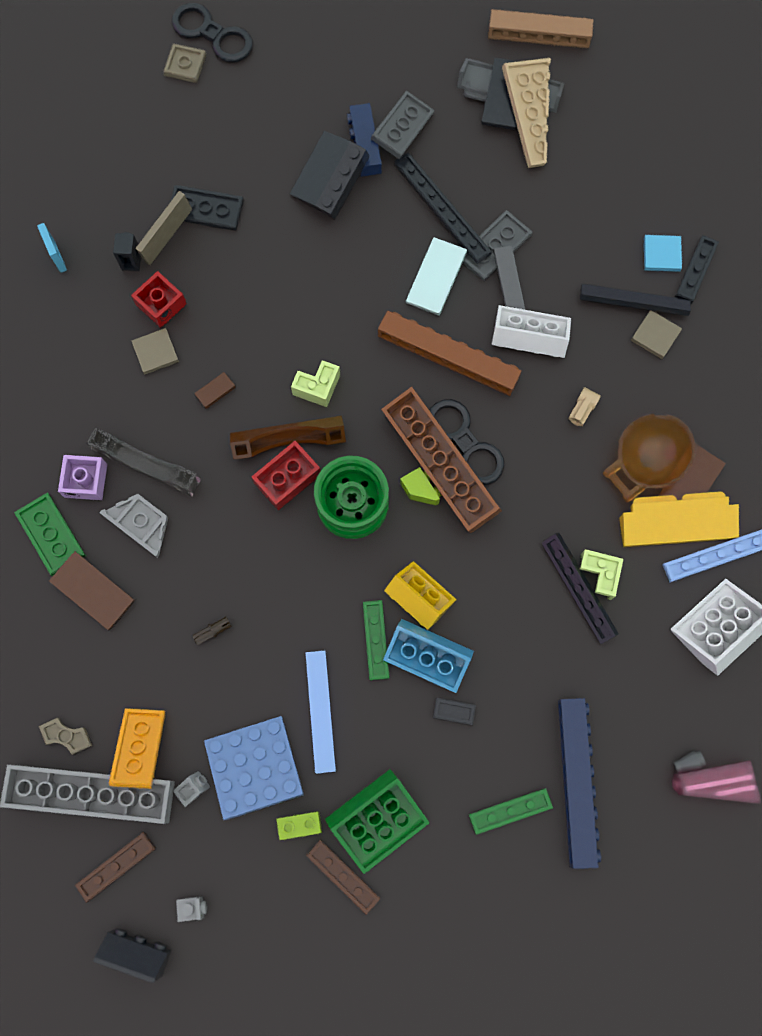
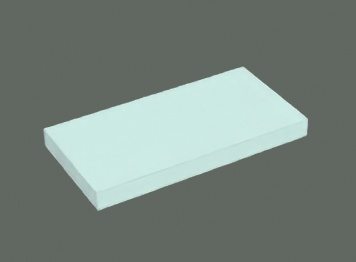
(436, 276)

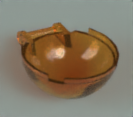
(653, 454)

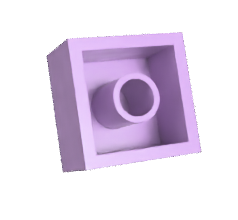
(82, 477)

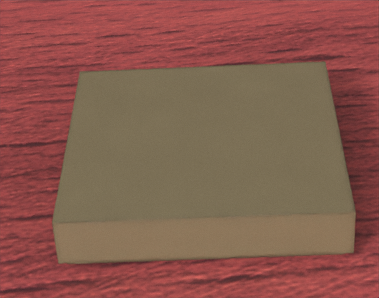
(184, 63)
(656, 334)
(155, 351)

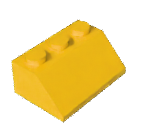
(420, 595)

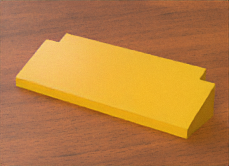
(672, 521)

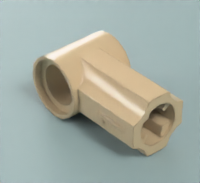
(586, 403)

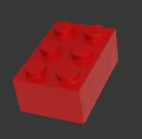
(286, 475)

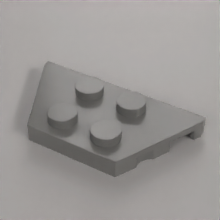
(139, 521)

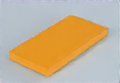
(137, 748)

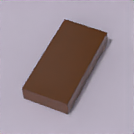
(215, 390)

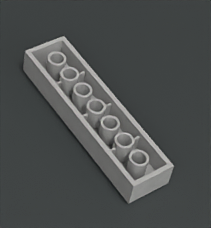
(84, 795)

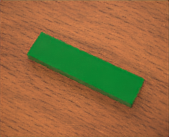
(375, 640)
(510, 811)

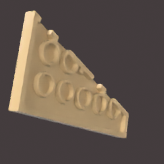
(530, 103)

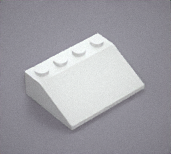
(721, 626)

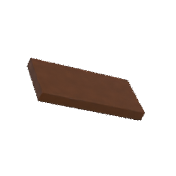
(700, 476)
(91, 590)

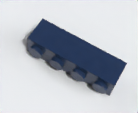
(362, 130)

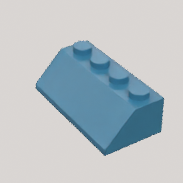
(428, 655)

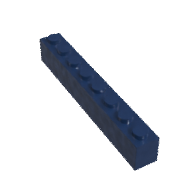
(578, 784)

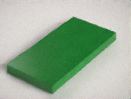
(48, 532)

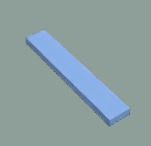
(713, 556)
(320, 712)

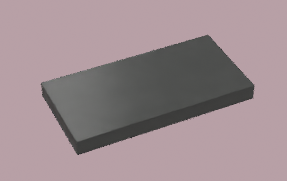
(402, 124)
(502, 232)

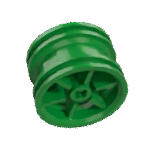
(356, 470)

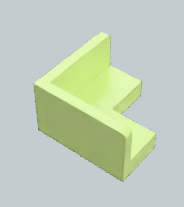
(318, 387)
(608, 569)

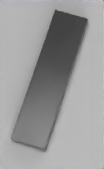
(508, 277)

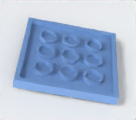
(253, 768)

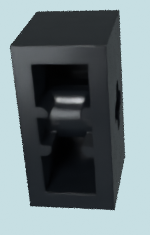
(126, 252)

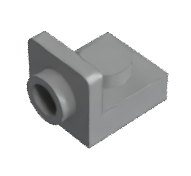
(191, 788)
(191, 908)

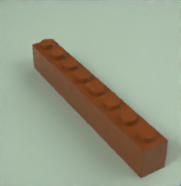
(449, 353)

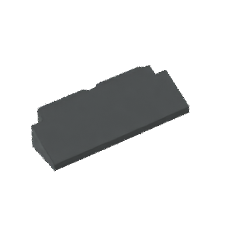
(475, 81)

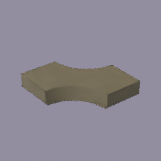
(74, 739)

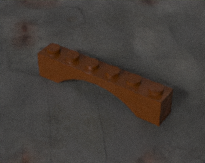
(254, 441)

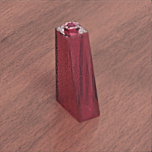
(724, 782)

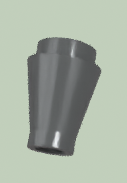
(690, 762)

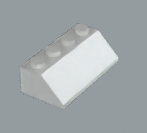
(531, 331)

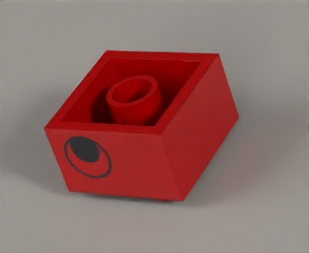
(159, 299)

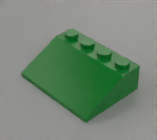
(376, 821)

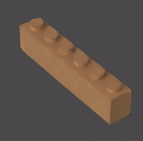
(540, 28)

